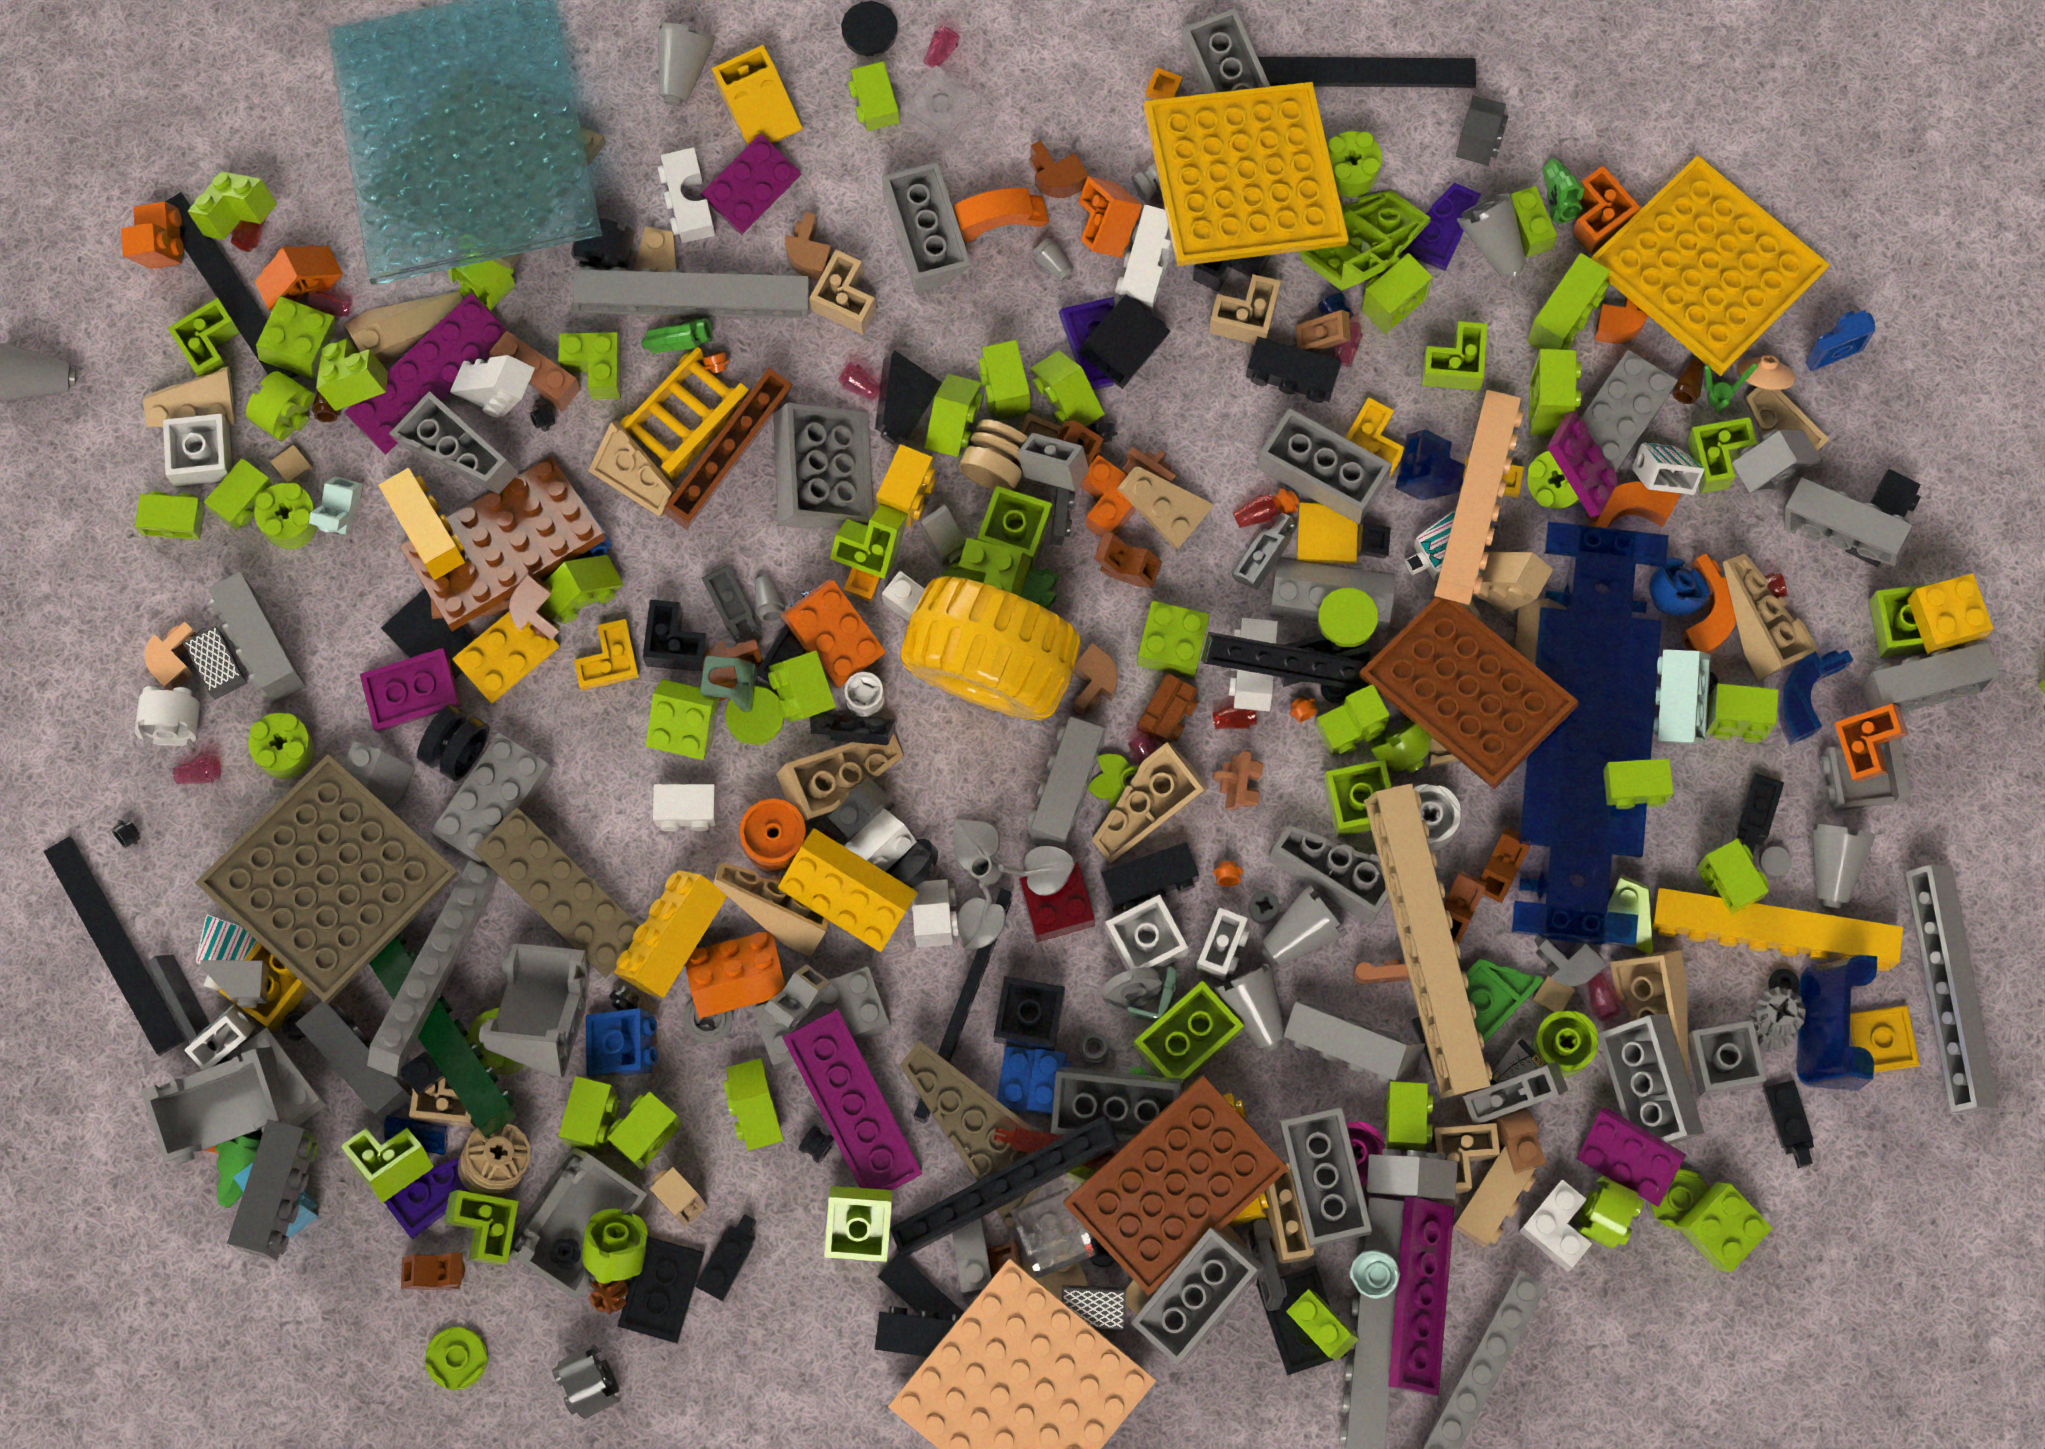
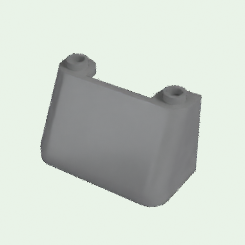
(539, 1007)
(215, 1104)
(563, 1211)

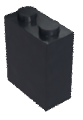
(1124, 341)

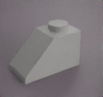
(943, 536)
(241, 980)

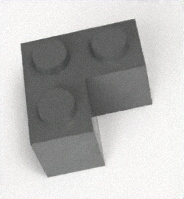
(1482, 130)

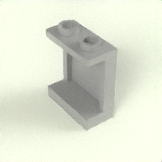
(1878, 791)

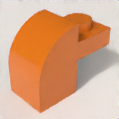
(1619, 324)

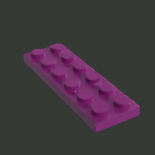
(429, 366)
(851, 1103)
(1421, 1296)

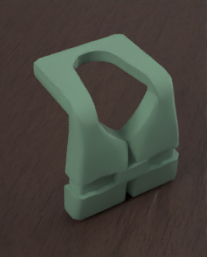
(746, 674)
(1166, 999)

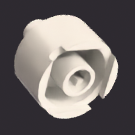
(167, 716)
(1446, 810)

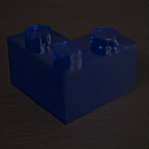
(1427, 467)

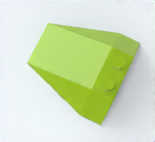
(1377, 234)

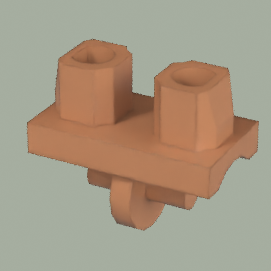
(1149, 462)
(1234, 781)

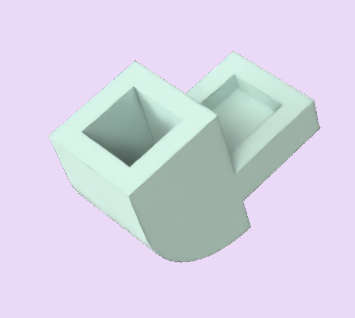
(337, 506)

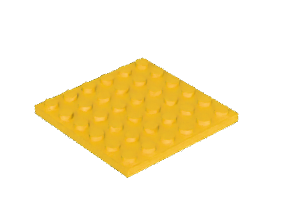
(1245, 173)
(1709, 265)

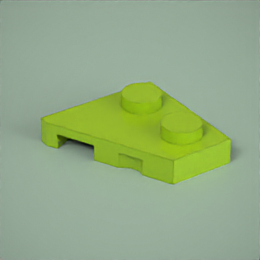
(1634, 898)

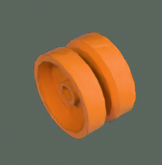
(758, 828)

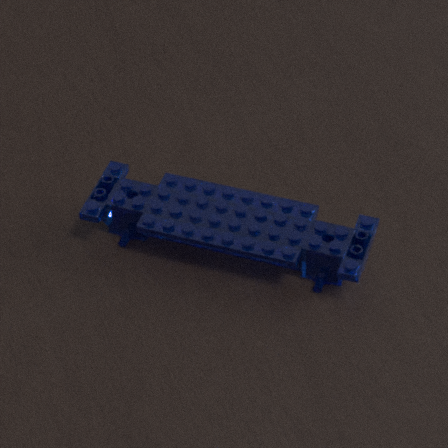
(1612, 671)

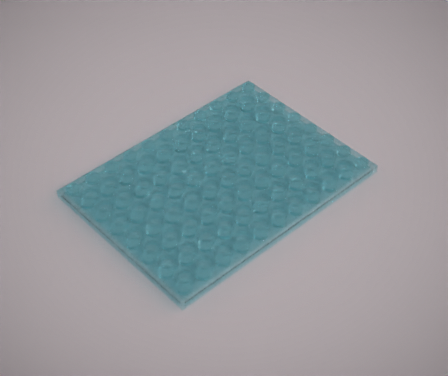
(461, 135)

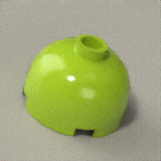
(1403, 747)

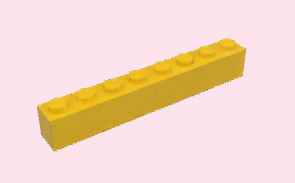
(1774, 928)

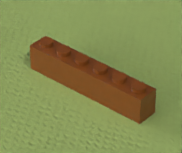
(727, 448)

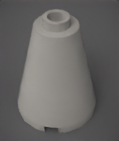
(681, 60)
(1496, 234)
(32, 374)
(1839, 861)
(1302, 929)
(1256, 1005)

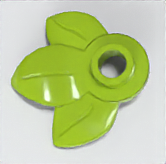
(1113, 779)

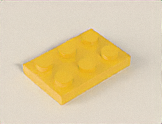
(503, 657)

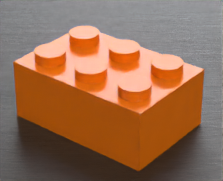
(834, 628)
(735, 974)

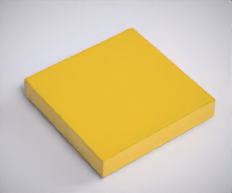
(1325, 535)
(1887, 1037)

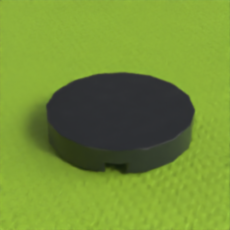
(869, 28)
(914, 864)

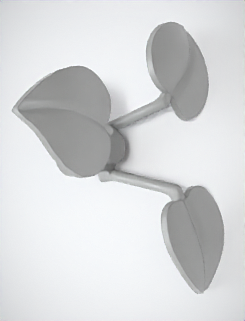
(974, 844)

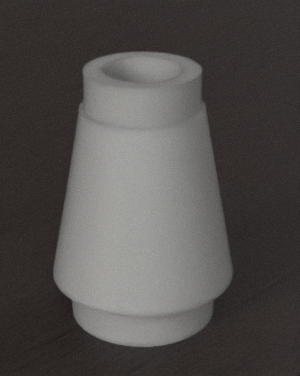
(1052, 259)
(767, 600)

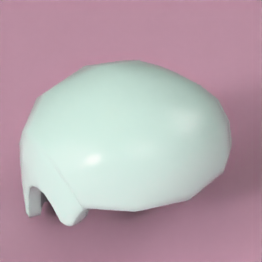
(1375, 1273)

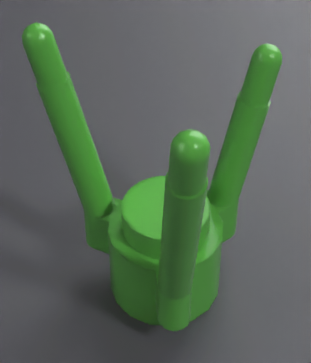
(1720, 392)

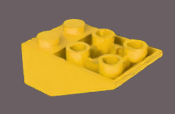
(756, 96)

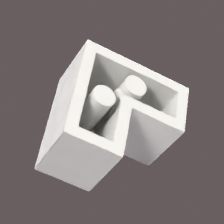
(932, 915)
(1550, 1230)

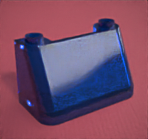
(1824, 1037)

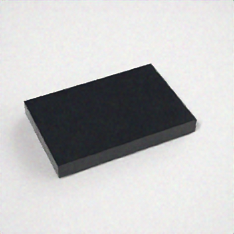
(418, 633)
(662, 1291)
(1293, 1343)

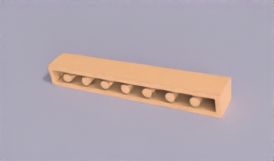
(1478, 497)

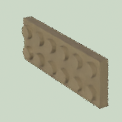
(558, 890)

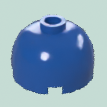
(1677, 589)

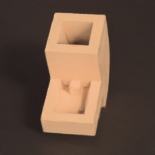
(163, 658)

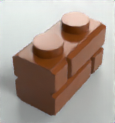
(1168, 709)

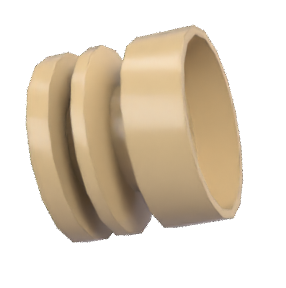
(994, 456)
(489, 1176)

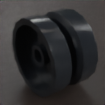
(453, 742)

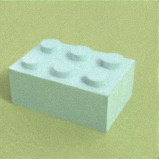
(1682, 697)

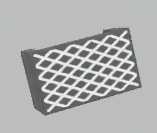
(215, 662)
(1097, 1304)

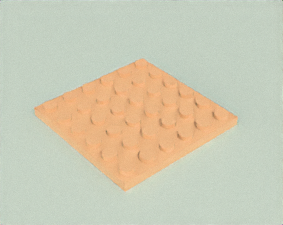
(1021, 1375)

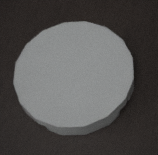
(1130, 987)

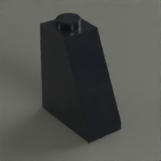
(902, 397)

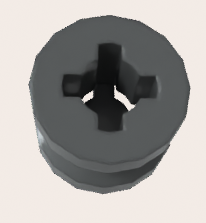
(1261, 913)

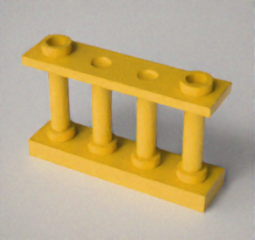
(692, 440)

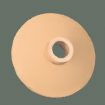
(1769, 374)

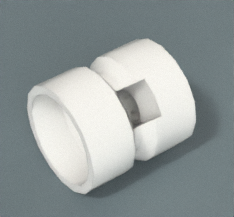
(864, 695)

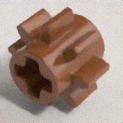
(608, 1296)

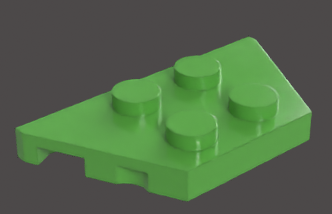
(1497, 994)

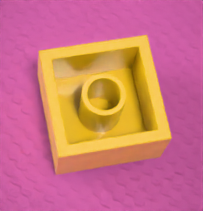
(907, 483)
(1950, 613)

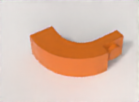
(998, 209)
(1636, 500)
(1716, 628)

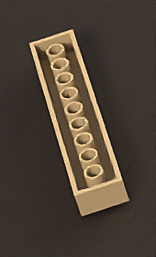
(1427, 941)

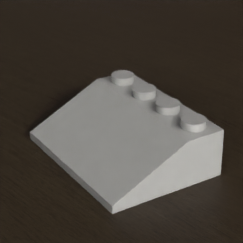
(822, 466)

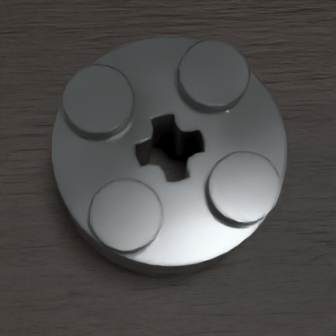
(587, 1382)

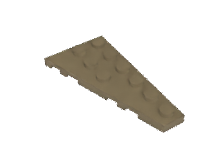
(966, 1117)

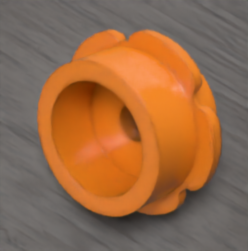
(715, 362)
(1287, 499)
(1303, 709)
(1230, 870)

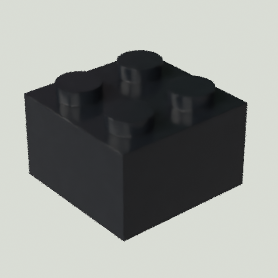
(1029, 1014)

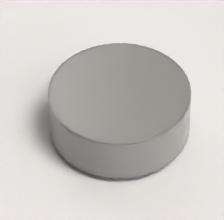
(1775, 862)

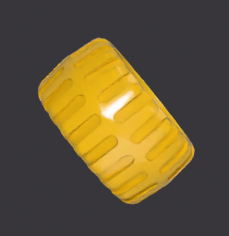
(990, 648)

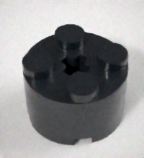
(608, 250)

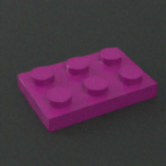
(750, 184)
(1583, 463)
(409, 689)
(1631, 1156)

